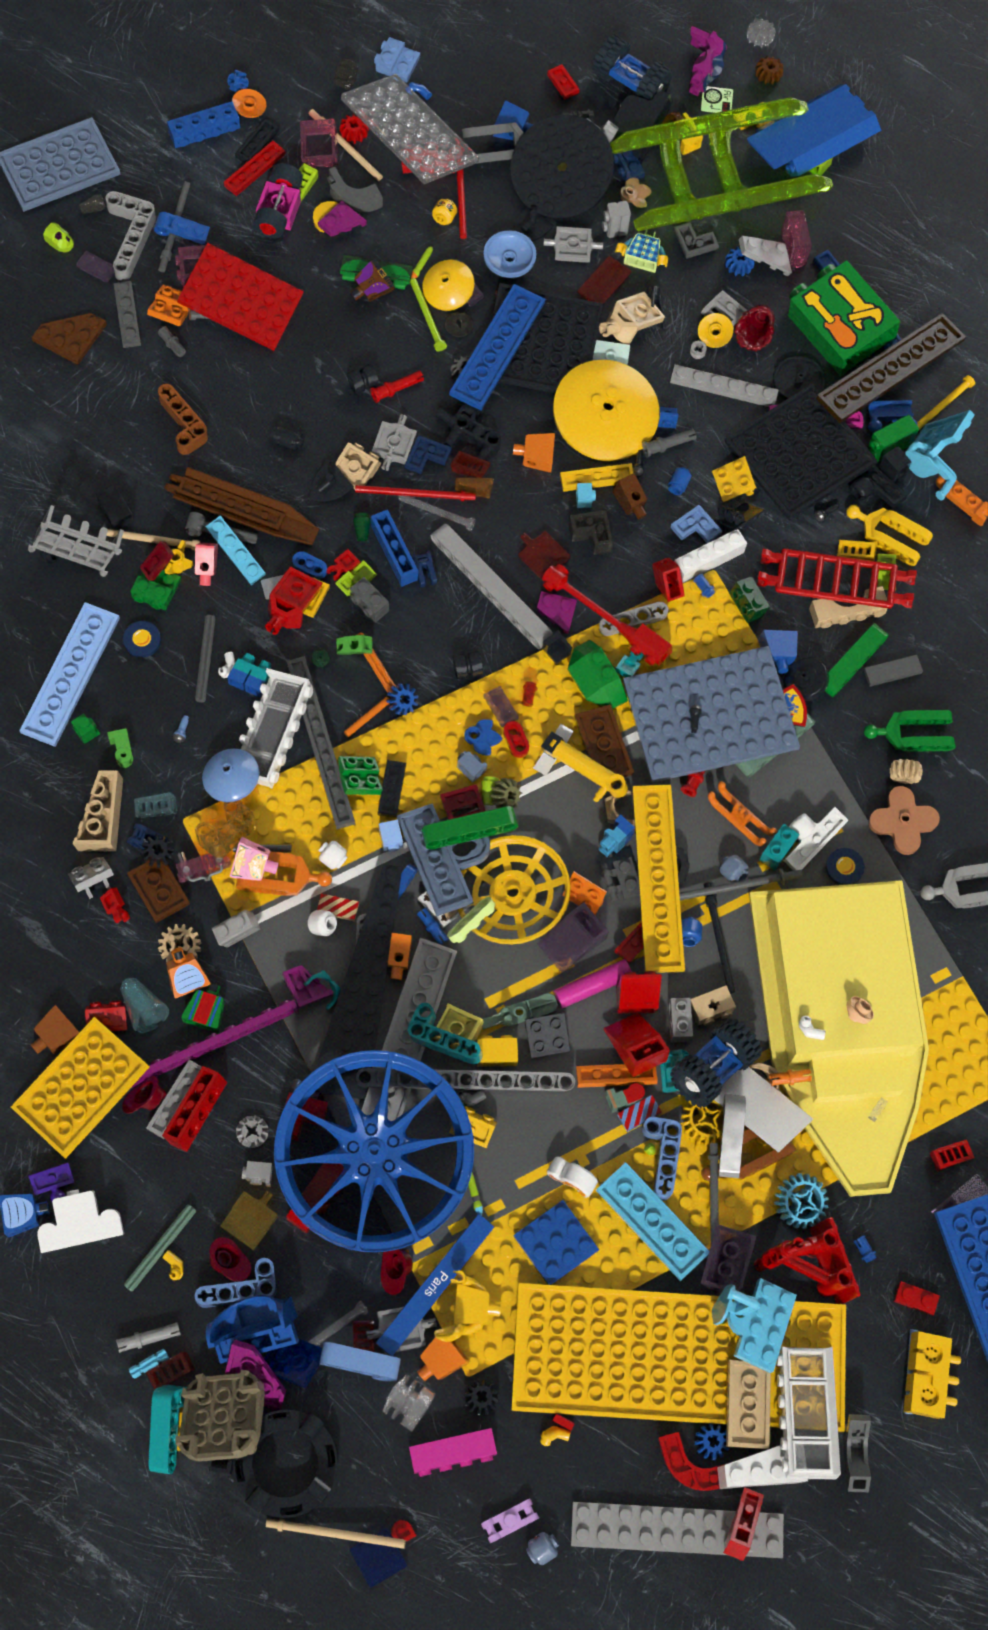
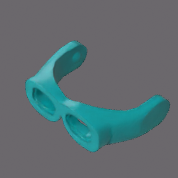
(335, 988)

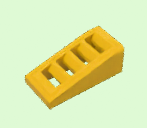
(871, 546)

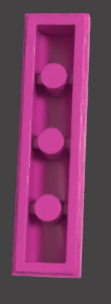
(591, 984)

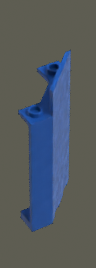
(828, 128)

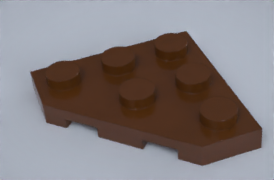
(70, 336)

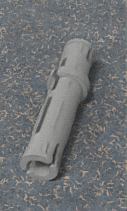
(148, 1337)

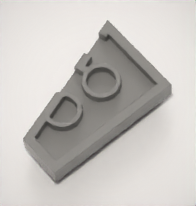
(768, 251)

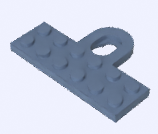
(440, 867)

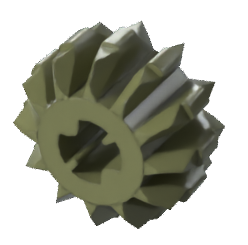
(506, 793)

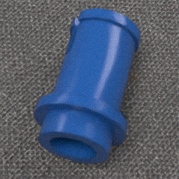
(706, 589)
(865, 1249)

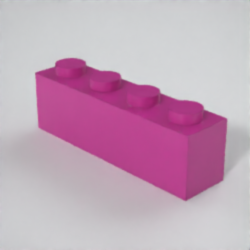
(453, 1451)

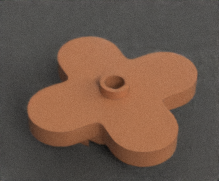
(904, 833)

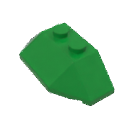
(596, 675)

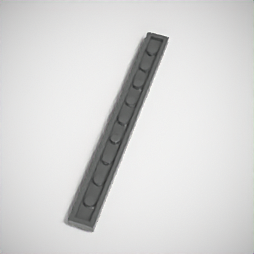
(323, 751)

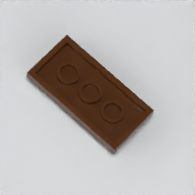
(603, 740)

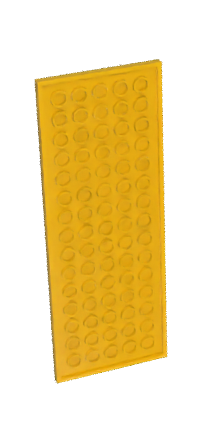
(645, 1353)

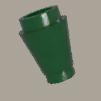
(362, 526)

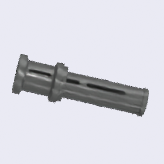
(661, 444)

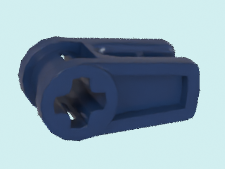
(424, 561)
(141, 834)

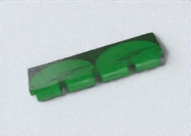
(397, 273)

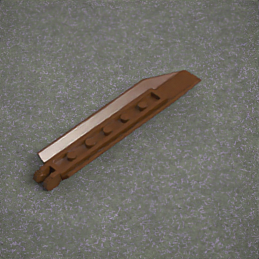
(242, 506)

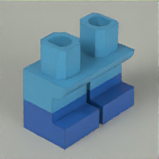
(617, 838)

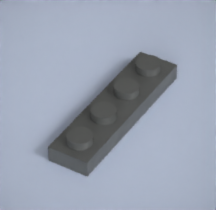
(127, 314)

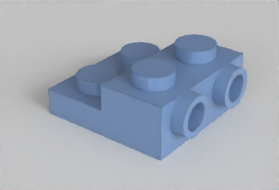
(396, 59)

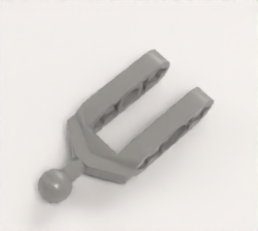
(950, 890)

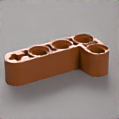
(180, 416)

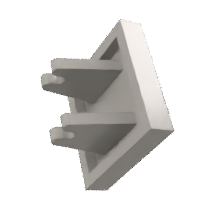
(90, 874)

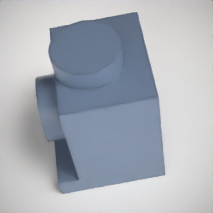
(471, 766)

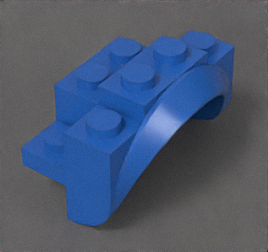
(257, 1321)

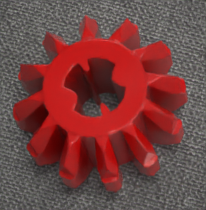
(353, 129)

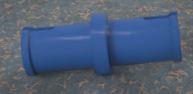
(432, 926)

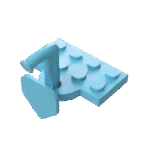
(929, 444)
(761, 1321)

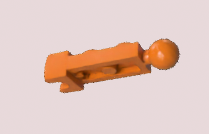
(966, 501)

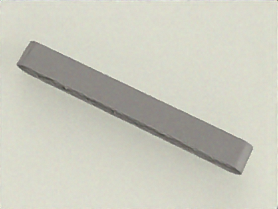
(491, 585)

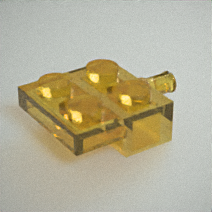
(250, 1219)

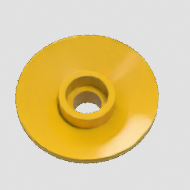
(715, 322)

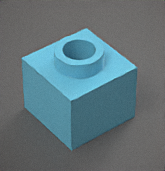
(585, 495)

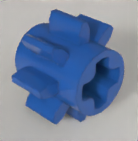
(237, 81)

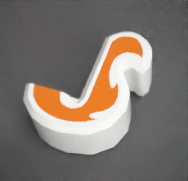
(573, 1176)

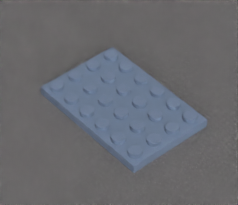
(58, 164)

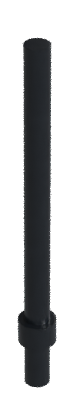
(711, 902)

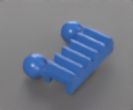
(887, 411)

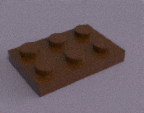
(158, 890)

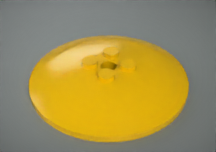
(603, 432)

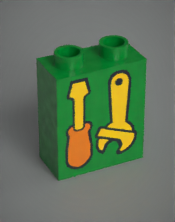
(842, 317)

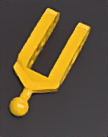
(896, 522)

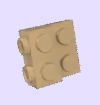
(357, 465)

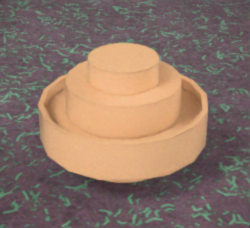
(859, 1010)

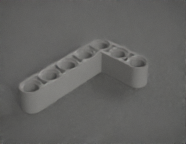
(142, 215)

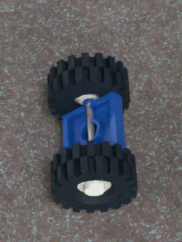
(616, 63)
(729, 1050)

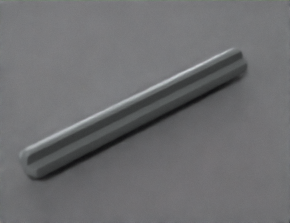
(205, 658)

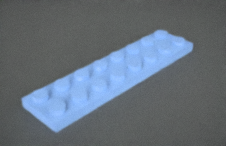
(69, 674)

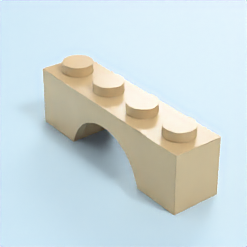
(828, 612)

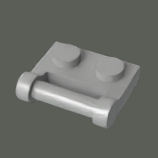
(725, 305)

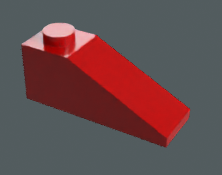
(743, 1524)

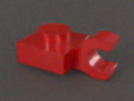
(113, 905)

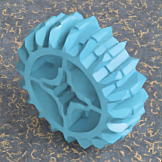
(797, 1207)

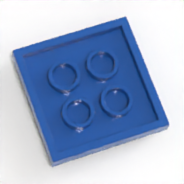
(556, 1243)

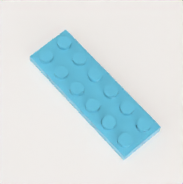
(653, 1221)

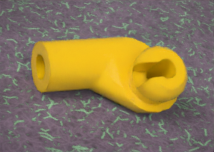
(176, 1263)
(552, 1433)

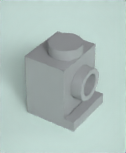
(258, 1172)

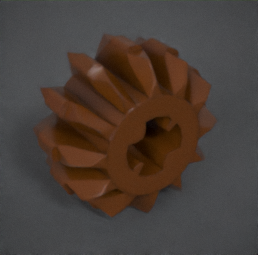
(769, 70)

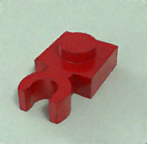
(345, 562)

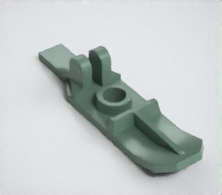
(531, 1008)

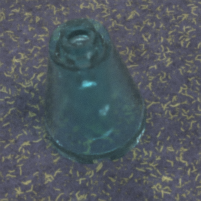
(142, 1005)

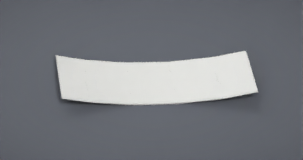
(546, 762)

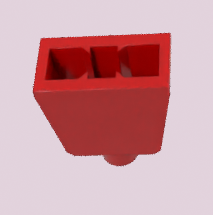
(666, 573)

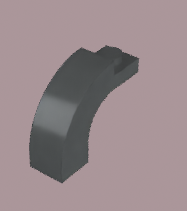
(360, 200)
(856, 1453)

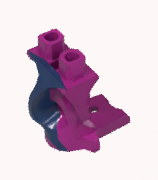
(709, 63)

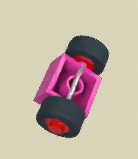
(278, 201)

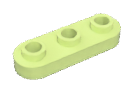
(471, 920)

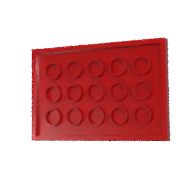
(240, 296)

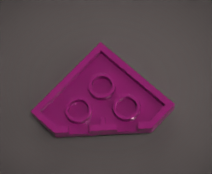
(247, 1357)

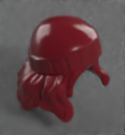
(755, 328)

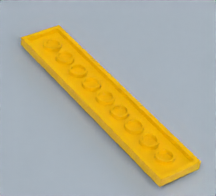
(658, 879)

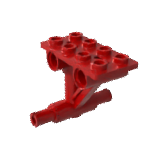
(835, 1271)

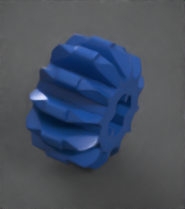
(738, 263)
(399, 691)
(705, 1443)

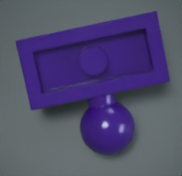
(51, 1180)

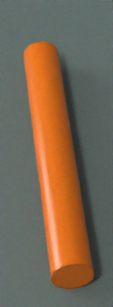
(366, 717)

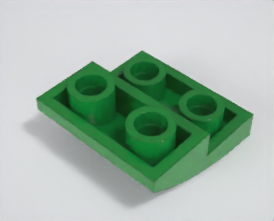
(359, 775)

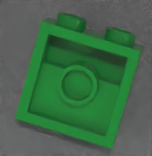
(156, 592)

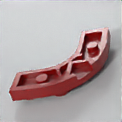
(683, 1469)

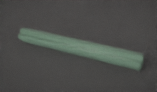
(159, 1248)

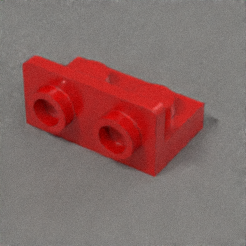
(111, 1015)

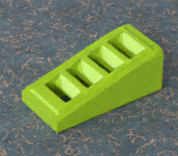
(310, 175)

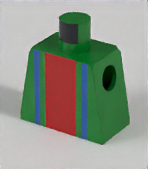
(205, 1009)

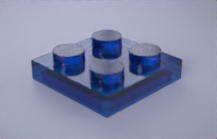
(378, 1561)

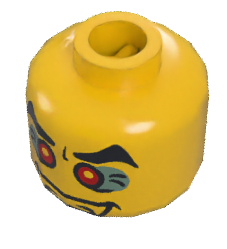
(444, 211)

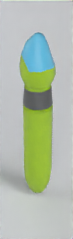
(475, 1196)

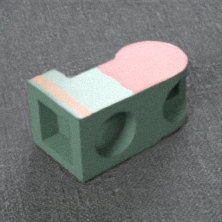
(624, 1098)

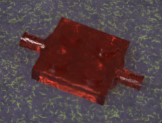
(542, 553)

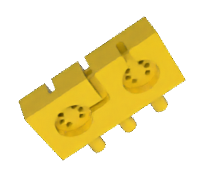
(929, 1382)

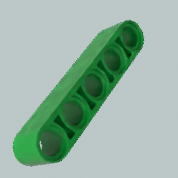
(855, 658)
(469, 827)

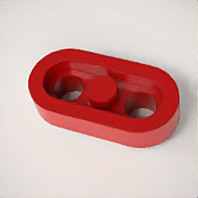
(516, 740)

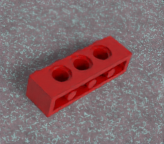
(194, 1108)

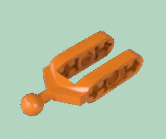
(285, 888)

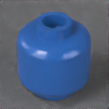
(691, 931)

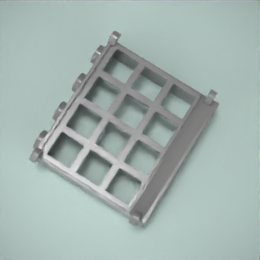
(73, 549)

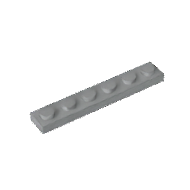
(724, 386)

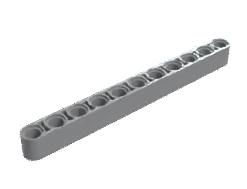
(475, 1083)

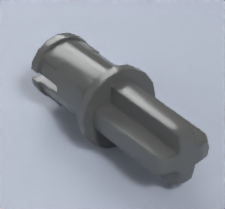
(171, 341)

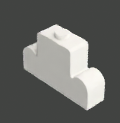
(78, 1222)

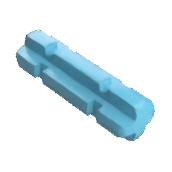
(148, 1363)

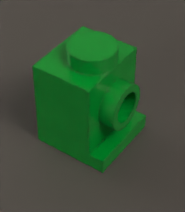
(85, 728)

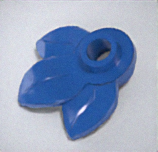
(485, 738)

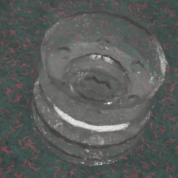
(408, 1402)

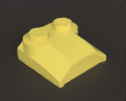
(459, 1023)

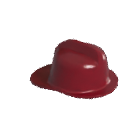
(144, 1096)
(229, 1259)
(394, 1269)

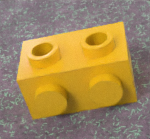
(498, 1051)

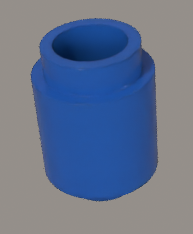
(679, 481)

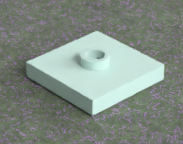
(611, 351)

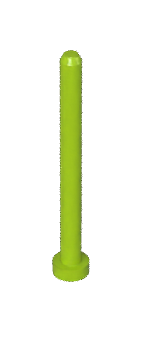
(439, 344)

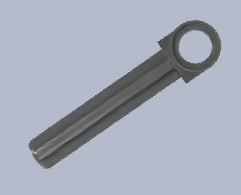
(196, 525)

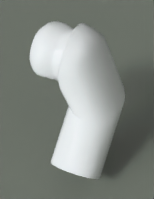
(230, 662)
(808, 1029)

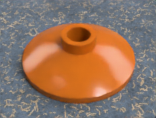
(249, 103)

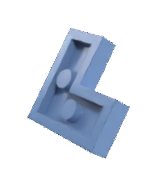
(697, 521)

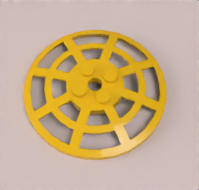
(525, 886)

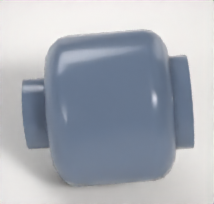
(734, 868)
(542, 1548)

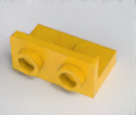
(481, 1126)

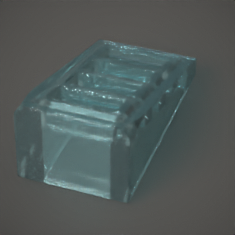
(169, 797)

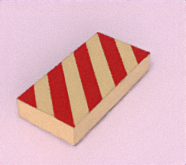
(340, 907)

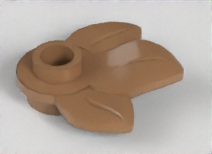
(635, 192)

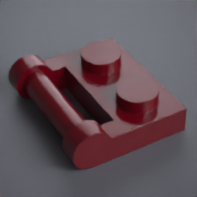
(462, 799)

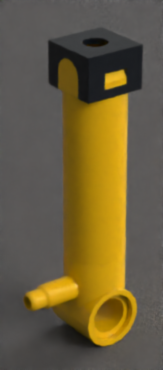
(557, 748)

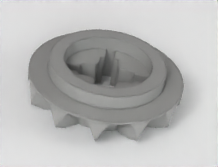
(253, 1140)

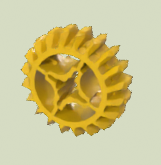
(712, 1126)

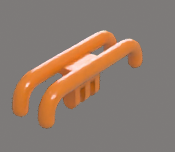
(740, 815)

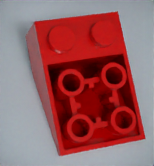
(638, 993)
(637, 1044)

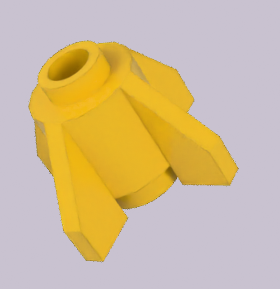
(178, 562)

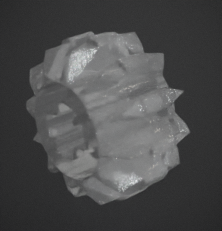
(761, 32)

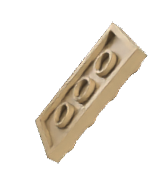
(748, 1406)

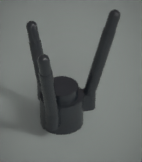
(653, 293)

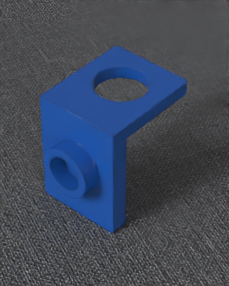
(667, 419)

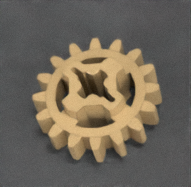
(173, 940)

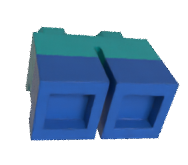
(248, 676)

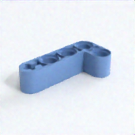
(663, 1158)
(236, 1287)
(360, 1361)

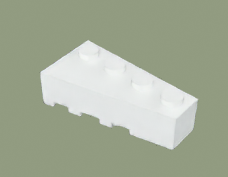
(755, 1470)

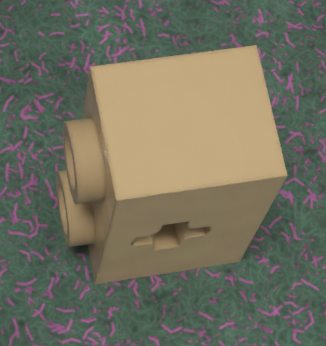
(720, 998)

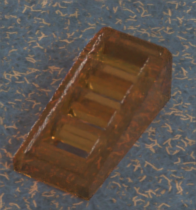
(481, 486)

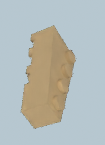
(101, 819)

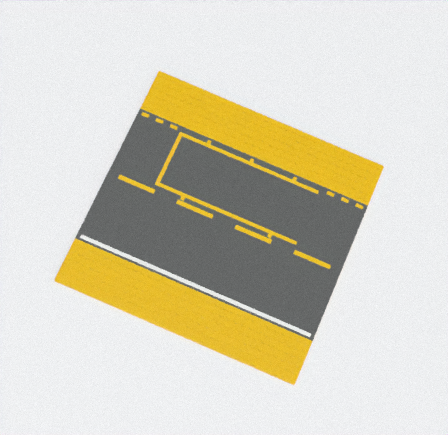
(492, 975)

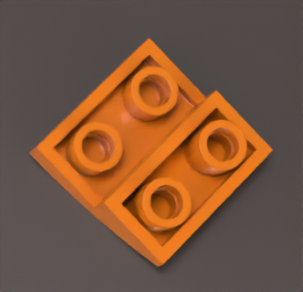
(166, 306)

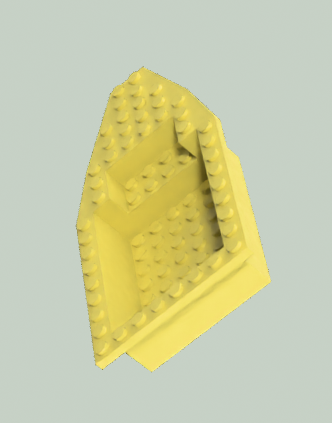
(812, 958)

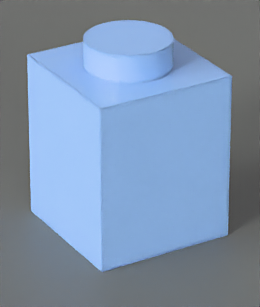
(390, 835)

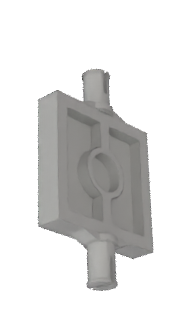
(573, 244)
(394, 442)
(415, 1338)

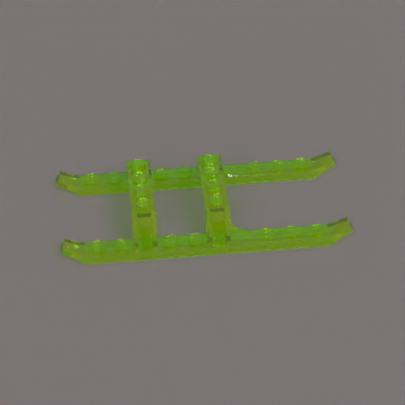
(719, 128)

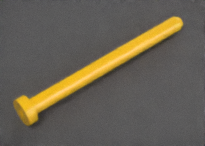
(968, 382)

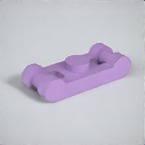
(510, 1520)

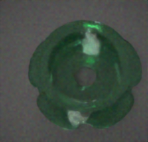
(320, 662)

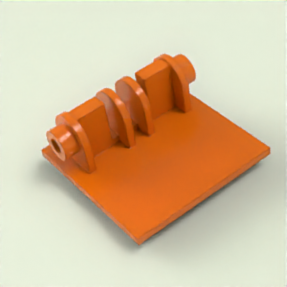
(585, 891)

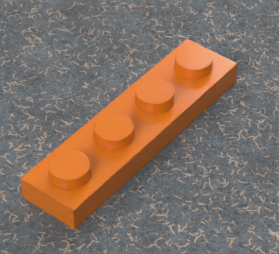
(612, 1076)

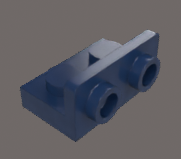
(628, 165)

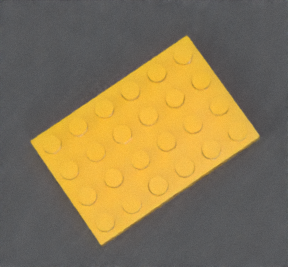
(80, 1087)

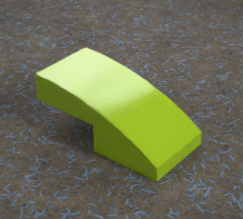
(883, 577)
(351, 578)

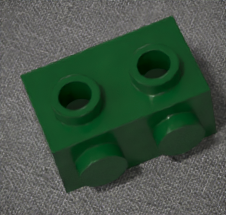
(749, 599)

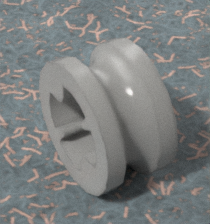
(698, 344)

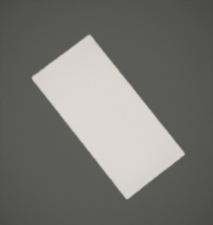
(767, 1109)

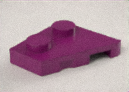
(340, 220)
(557, 609)
(303, 994)

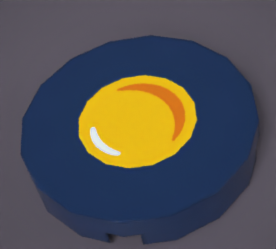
(142, 639)
(845, 866)

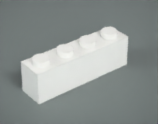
(711, 555)

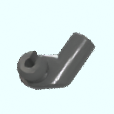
(469, 1099)

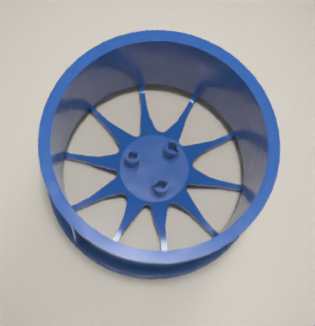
(375, 1151)

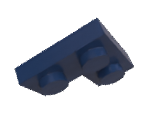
(425, 450)

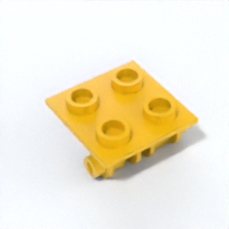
(734, 479)

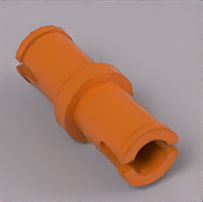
(790, 1077)

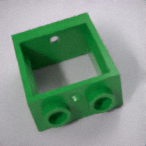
(900, 434)

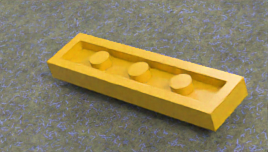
(597, 476)

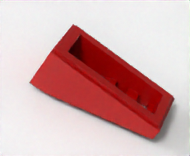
(938, 1162)

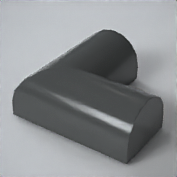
(692, 244)

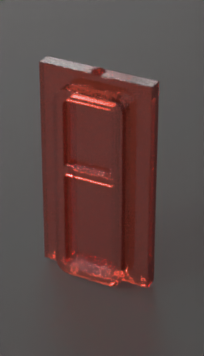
(604, 281)

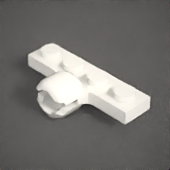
(813, 836)

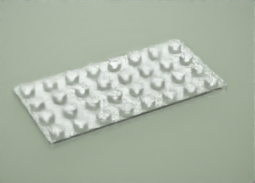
(410, 128)

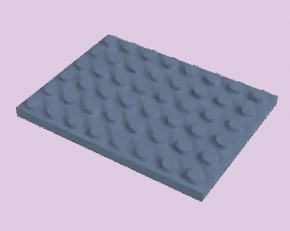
(739, 720)

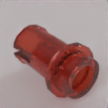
(529, 692)

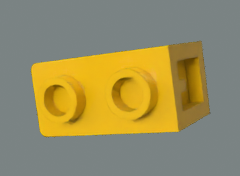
(690, 144)

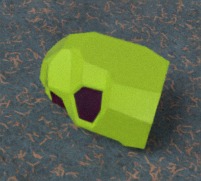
(58, 238)

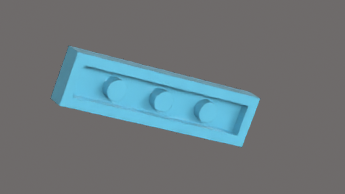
(235, 550)

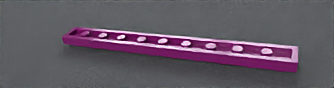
(216, 1041)

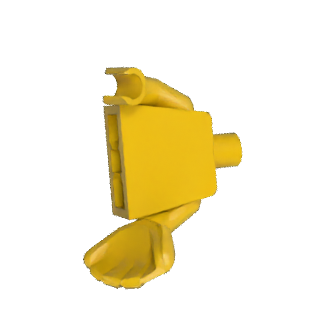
(470, 1310)

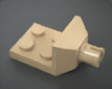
(630, 316)

